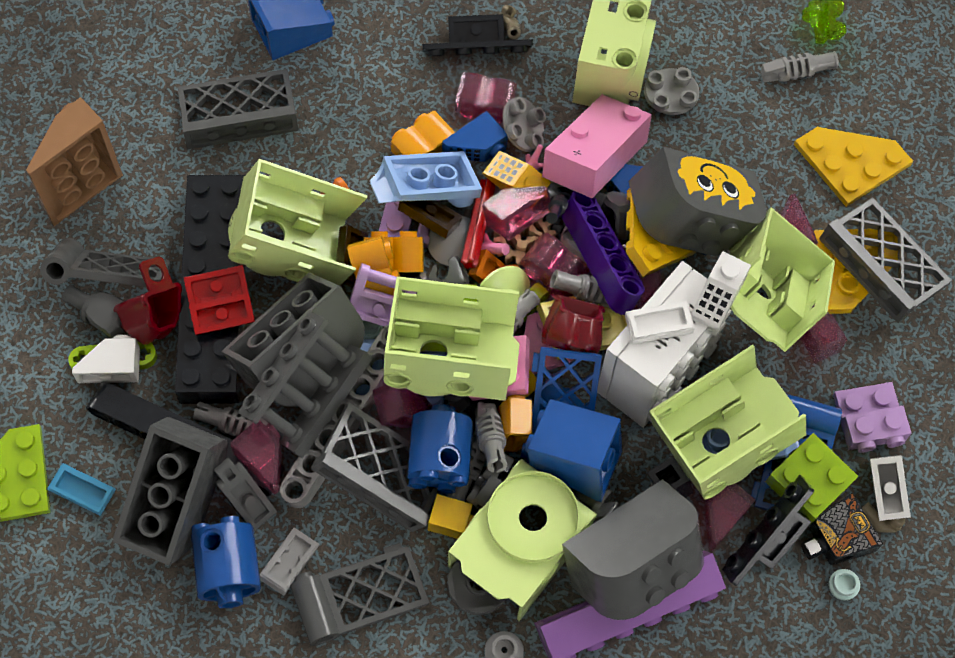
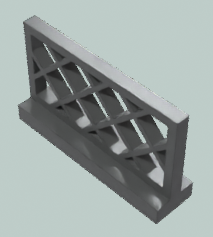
(239, 124)
(870, 269)
(364, 486)

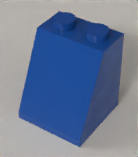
(290, 24)
(576, 447)

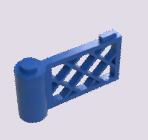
(539, 366)
(821, 420)

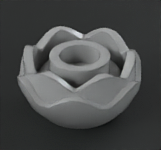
(504, 640)

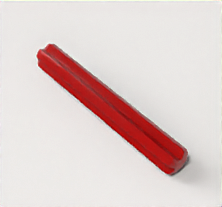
(476, 227)

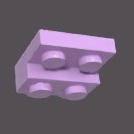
(872, 417)

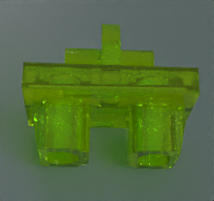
(822, 17)

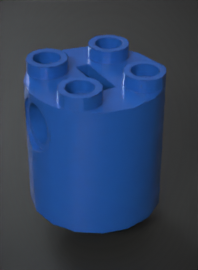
(440, 449)
(225, 561)

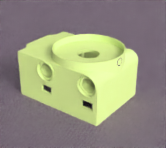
(628, 41)
(306, 218)
(787, 270)
(475, 334)
(743, 405)
(505, 555)

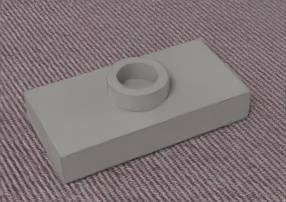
(288, 561)

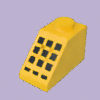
(513, 173)

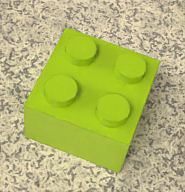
(820, 468)

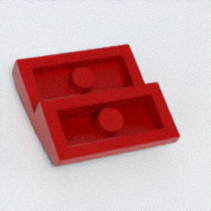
(219, 300)

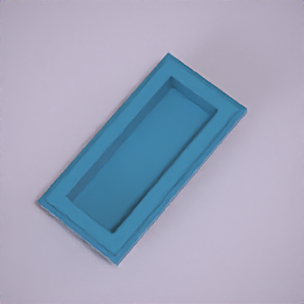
(81, 489)

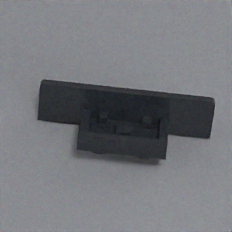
(476, 32)
(774, 534)

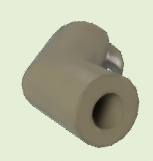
(510, 22)
(884, 526)

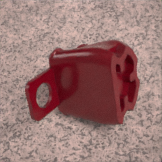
(154, 312)
(574, 325)

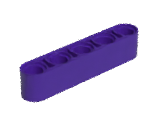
(603, 253)

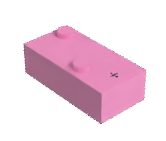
(596, 146)

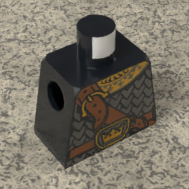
(842, 533)

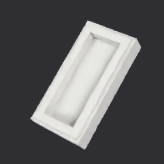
(659, 322)

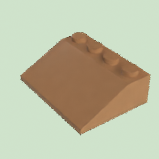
(73, 161)

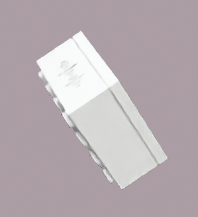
(652, 371)

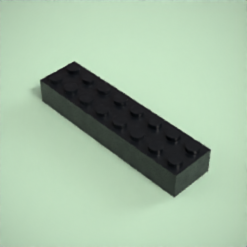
(201, 367)

